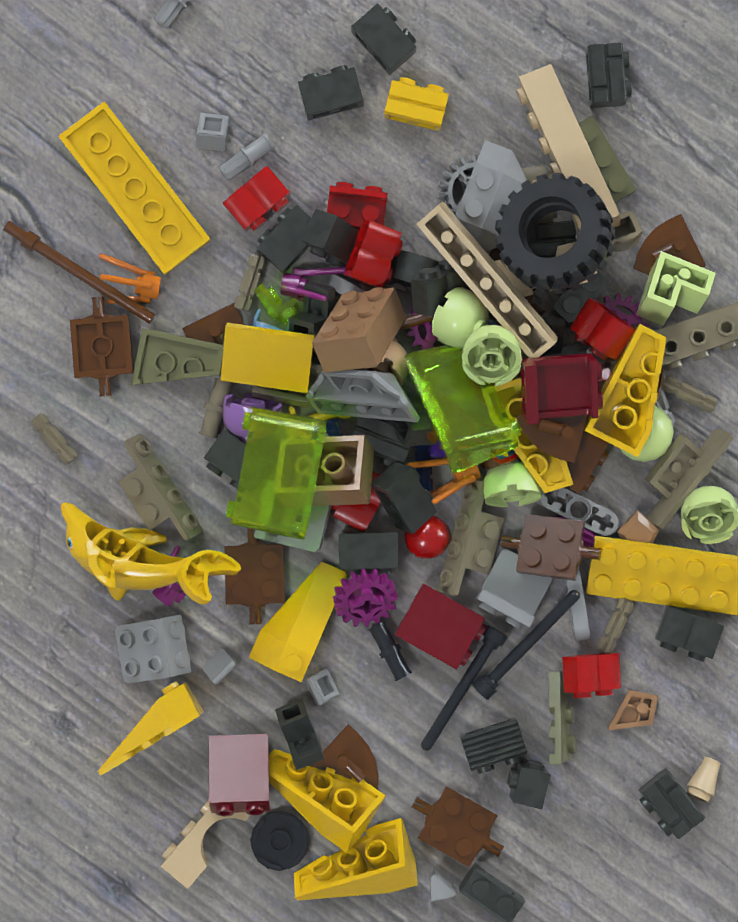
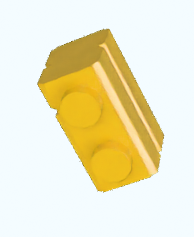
(416, 104)

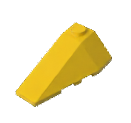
(631, 393)
(546, 470)
(295, 629)
(166, 716)
(328, 801)
(373, 865)

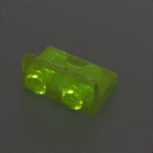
(271, 302)

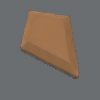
(638, 529)
(634, 711)

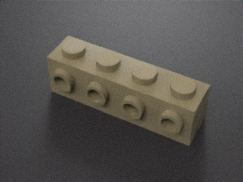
(699, 335)

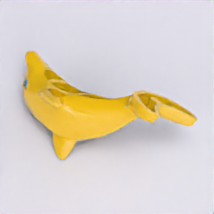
(126, 563)

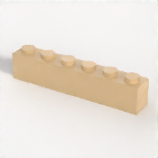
(561, 134)
(487, 280)

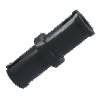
(390, 651)

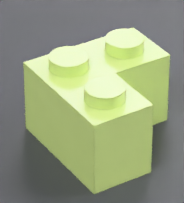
(672, 284)

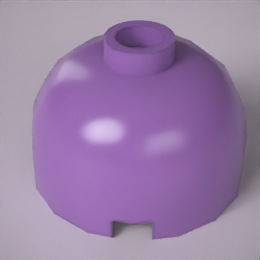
(235, 408)

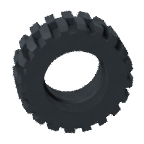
(532, 205)

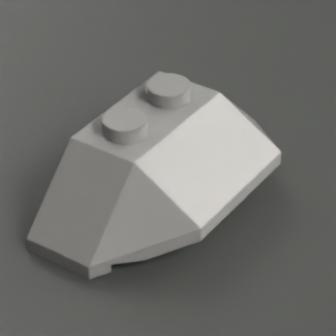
(488, 188)
(361, 395)

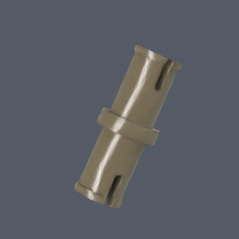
(214, 408)

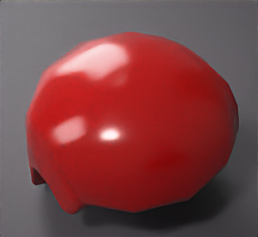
(429, 540)

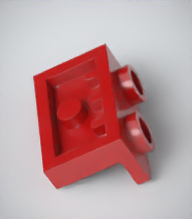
(357, 204)

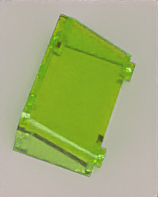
(463, 413)
(277, 472)

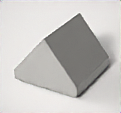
(321, 687)
(440, 887)

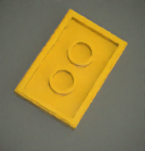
(267, 357)

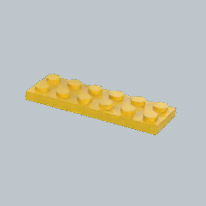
(134, 188)
(664, 575)

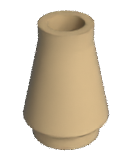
(703, 782)

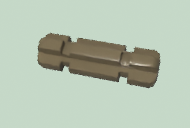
(249, 282)
(689, 394)
(54, 438)
(615, 625)

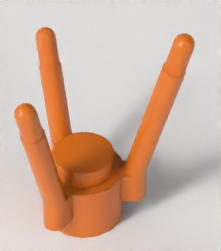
(146, 286)
(459, 479)

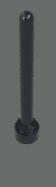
(492, 640)
(487, 684)

